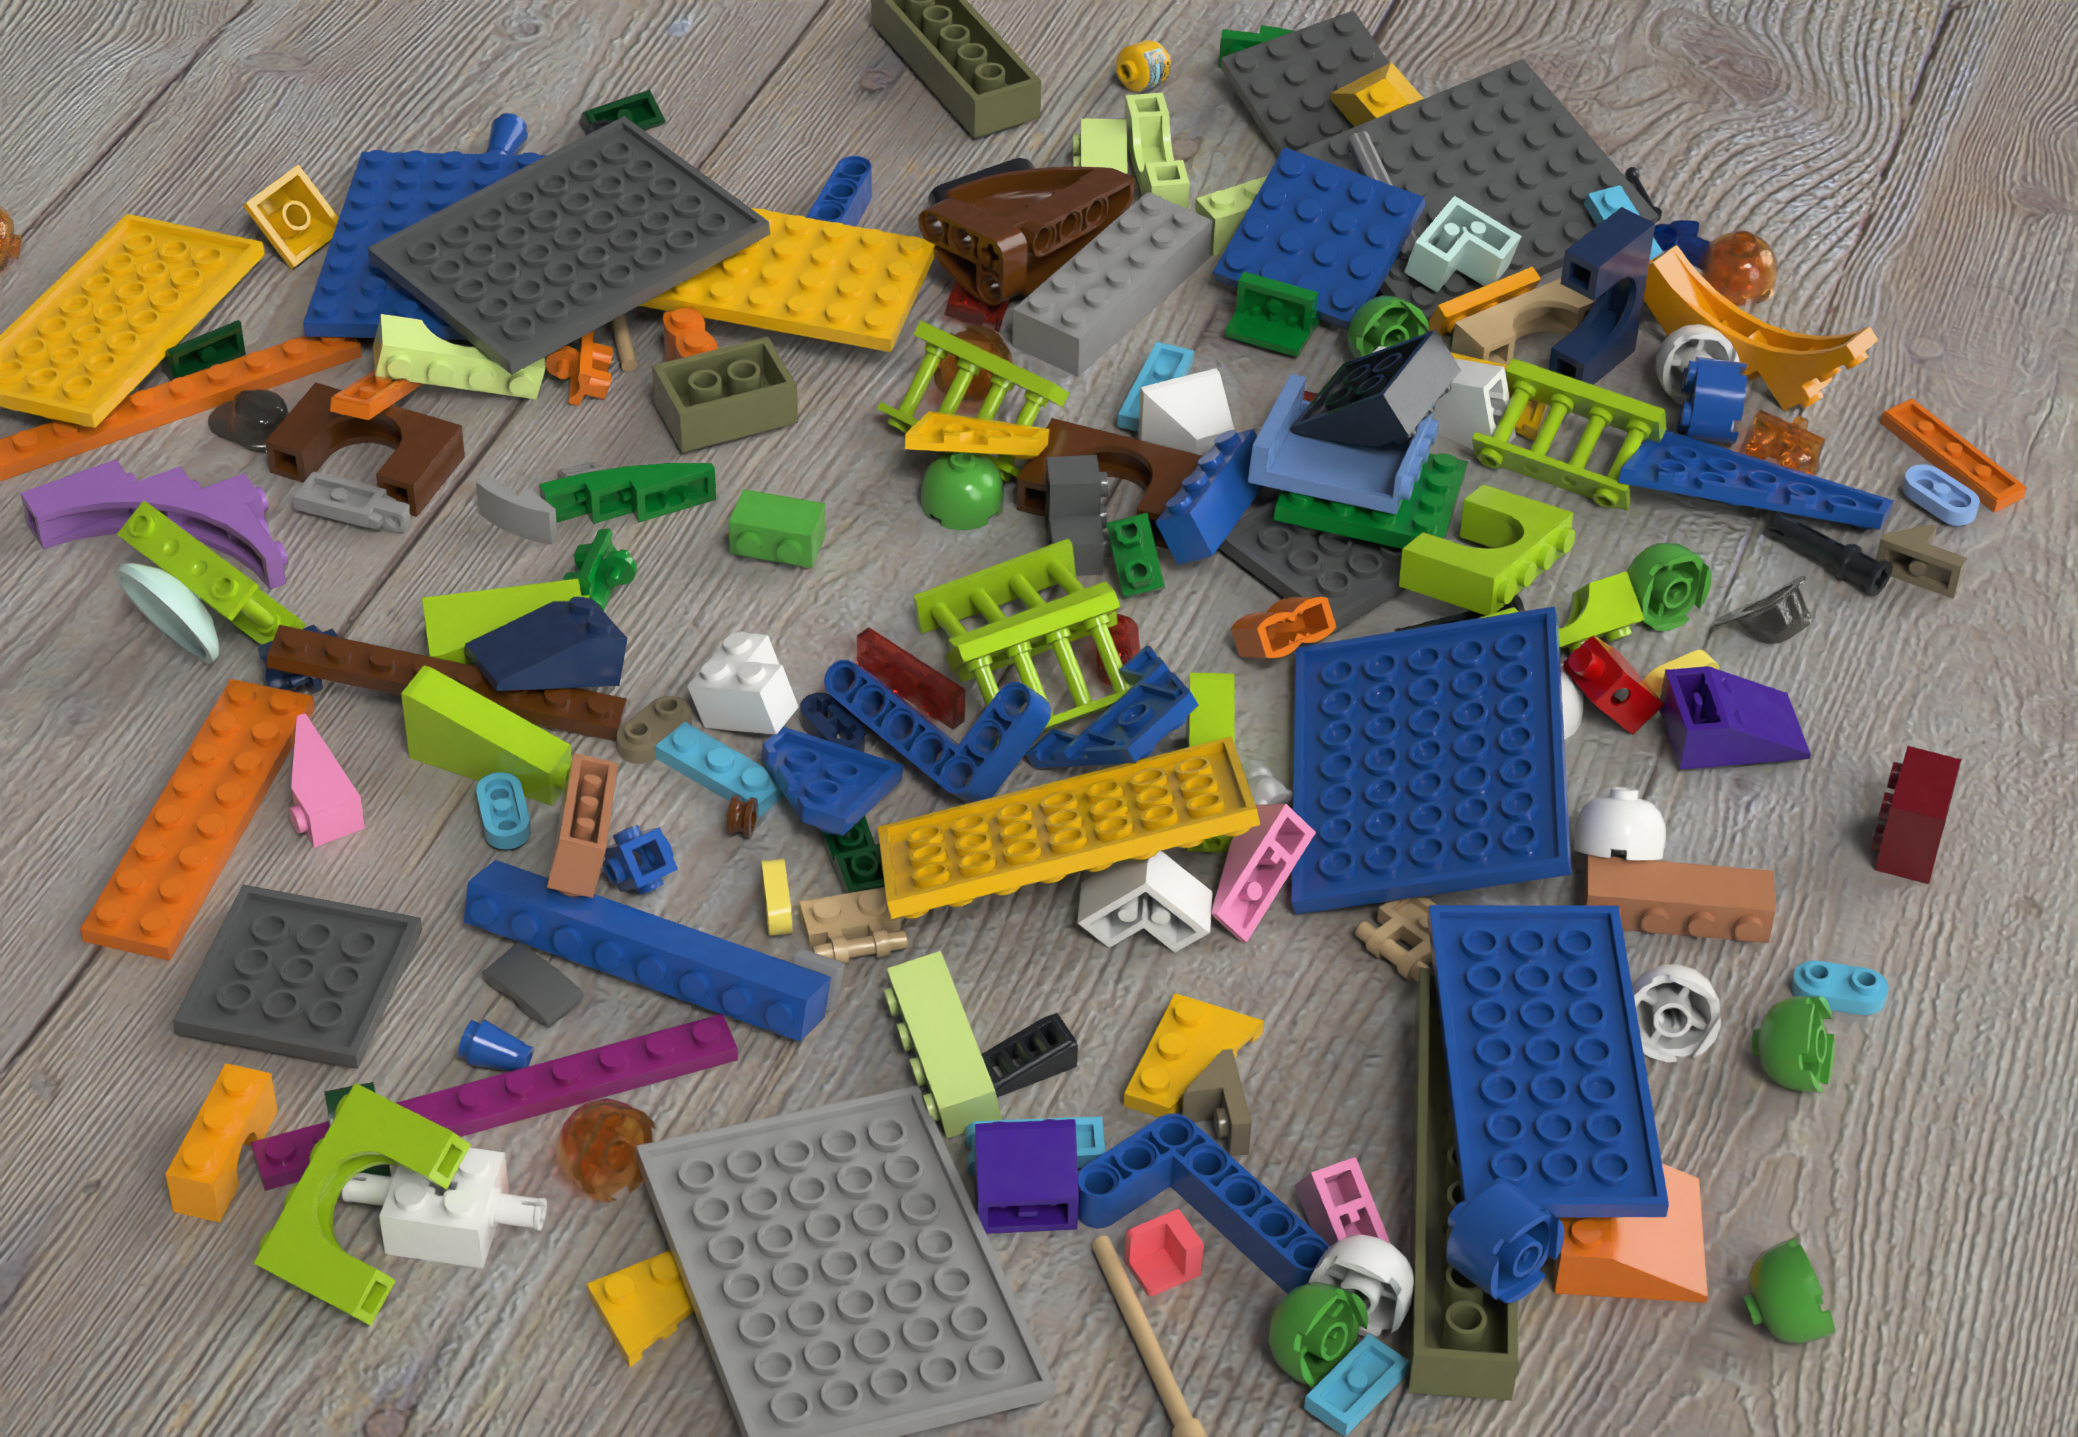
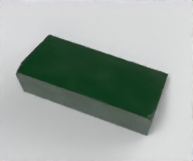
(638, 108)
(204, 351)

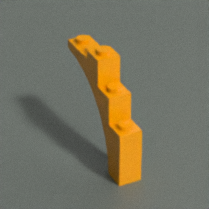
(1789, 362)

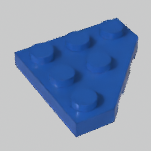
(828, 781)

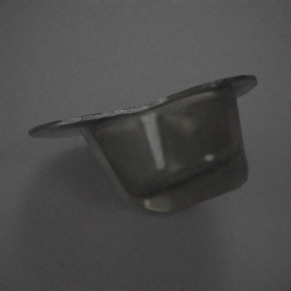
(249, 418)
(1773, 617)

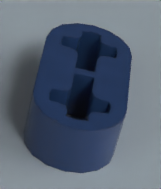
(839, 721)

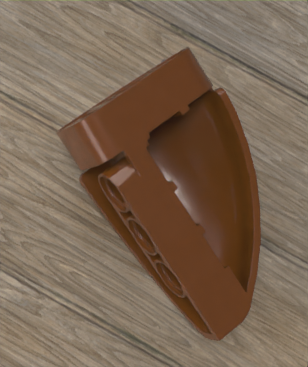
(1022, 225)

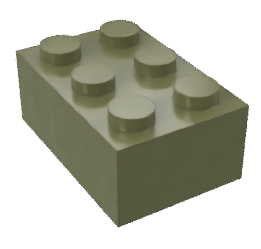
(725, 394)

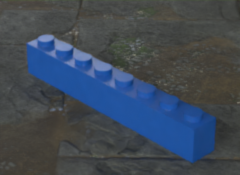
(649, 951)

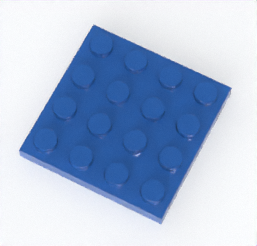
(1322, 233)

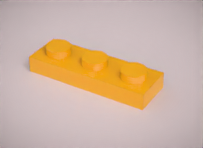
(1481, 299)

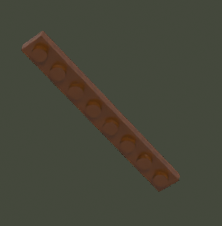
(394, 669)

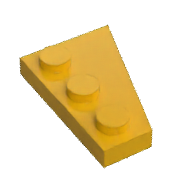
(975, 435)
(1182, 1048)

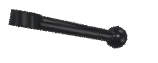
(1632, 174)

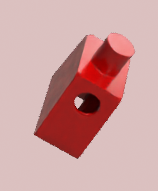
(1603, 671)

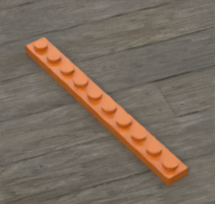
(175, 401)

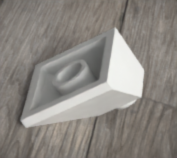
(1185, 412)

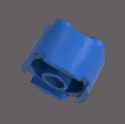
(1713, 399)
(1503, 1241)

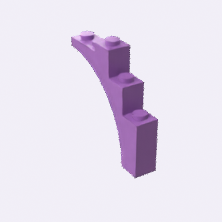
(104, 497)

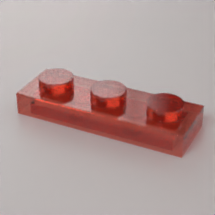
(911, 678)

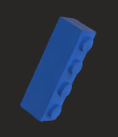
(1210, 499)

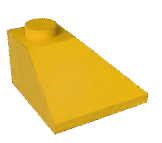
(1375, 95)
(293, 216)

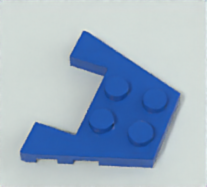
(1130, 726)

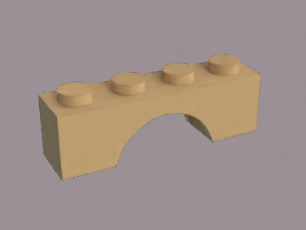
(1493, 331)

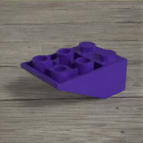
(1728, 720)

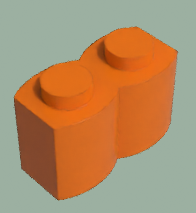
(685, 334)
(1283, 627)

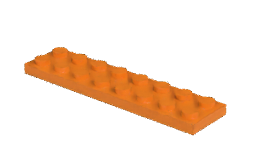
(197, 821)

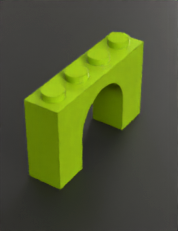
(1524, 543)
(363, 1135)

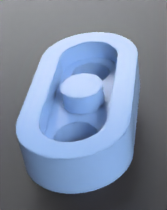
(1941, 495)

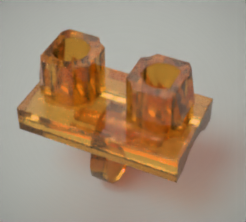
(1785, 442)

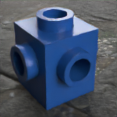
(652, 860)

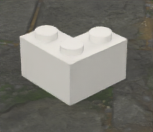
(743, 687)
(1148, 896)

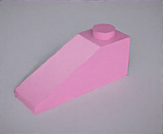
(321, 792)
(1259, 867)
(1340, 1203)

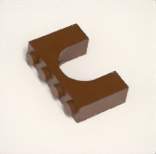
(423, 445)
(1149, 465)

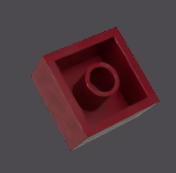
(1915, 814)

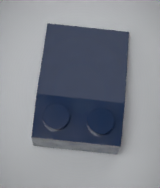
(552, 649)

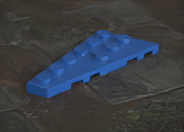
(1720, 474)

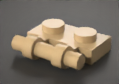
(1401, 920)
(852, 925)

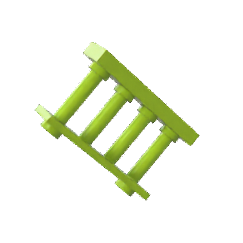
(971, 362)
(1564, 397)
(206, 574)
(998, 585)
(1055, 631)

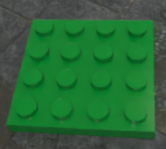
(1426, 511)

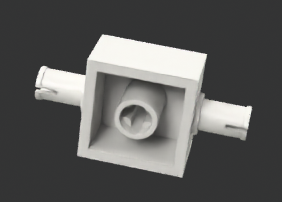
(447, 1224)

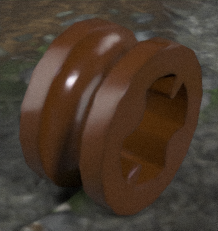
(742, 816)

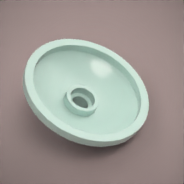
(171, 608)

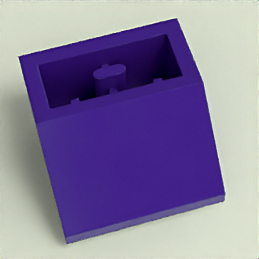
(1026, 1176)

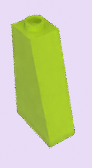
(464, 616)
(1210, 722)
(477, 737)

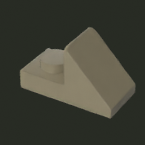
(1920, 562)
(1220, 1097)

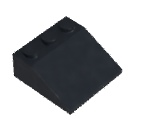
(1381, 394)

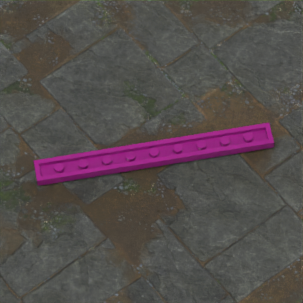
(531, 1090)

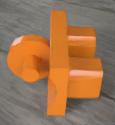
(584, 366)

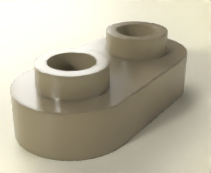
(651, 725)

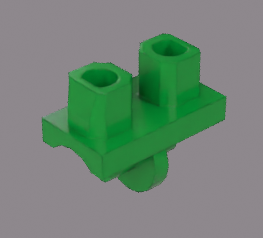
(1135, 555)
(602, 568)

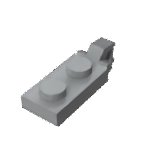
(351, 503)

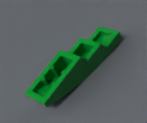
(638, 489)

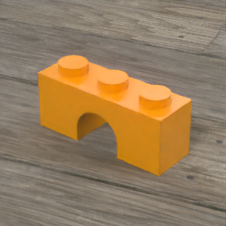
(205, 1166)

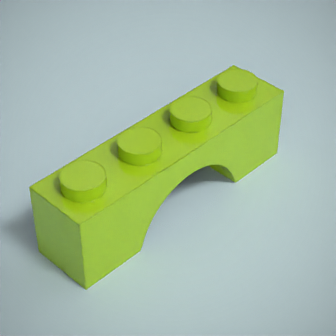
(1598, 609)

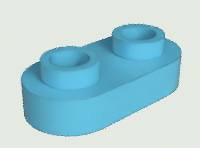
(503, 810)
(1844, 986)

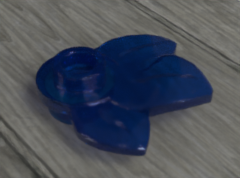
(1684, 235)

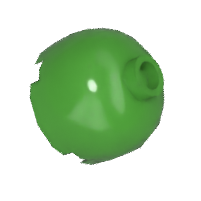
(1384, 323)
(962, 490)
(1668, 584)
(1795, 1043)
(1787, 1295)
(1315, 1330)

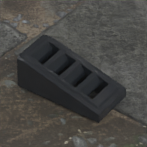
(1036, 1037)

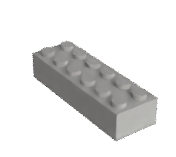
(1111, 284)

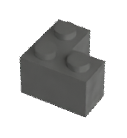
(1075, 510)

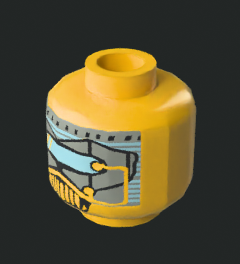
(1143, 66)

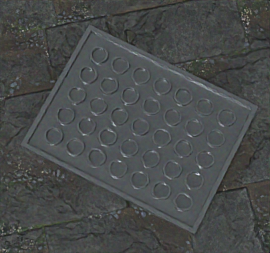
(1500, 149)
(568, 243)

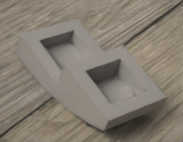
(518, 514)

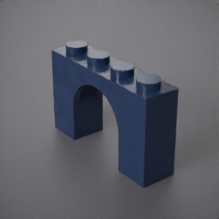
(1613, 270)

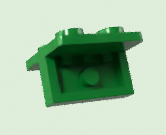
(1273, 314)

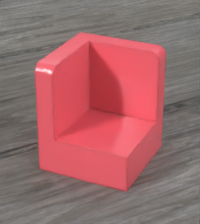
(1163, 1252)

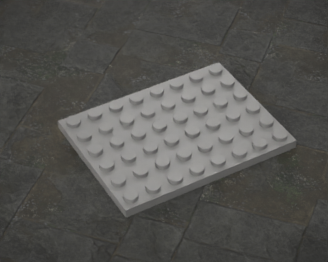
(842, 1272)

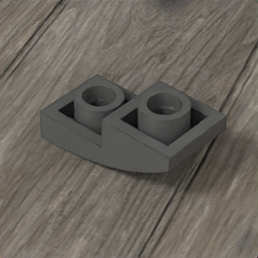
(534, 983)

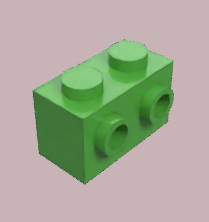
(777, 528)

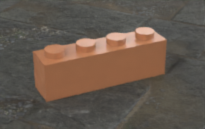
(583, 826)
(1684, 897)

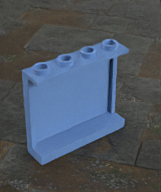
(1335, 469)

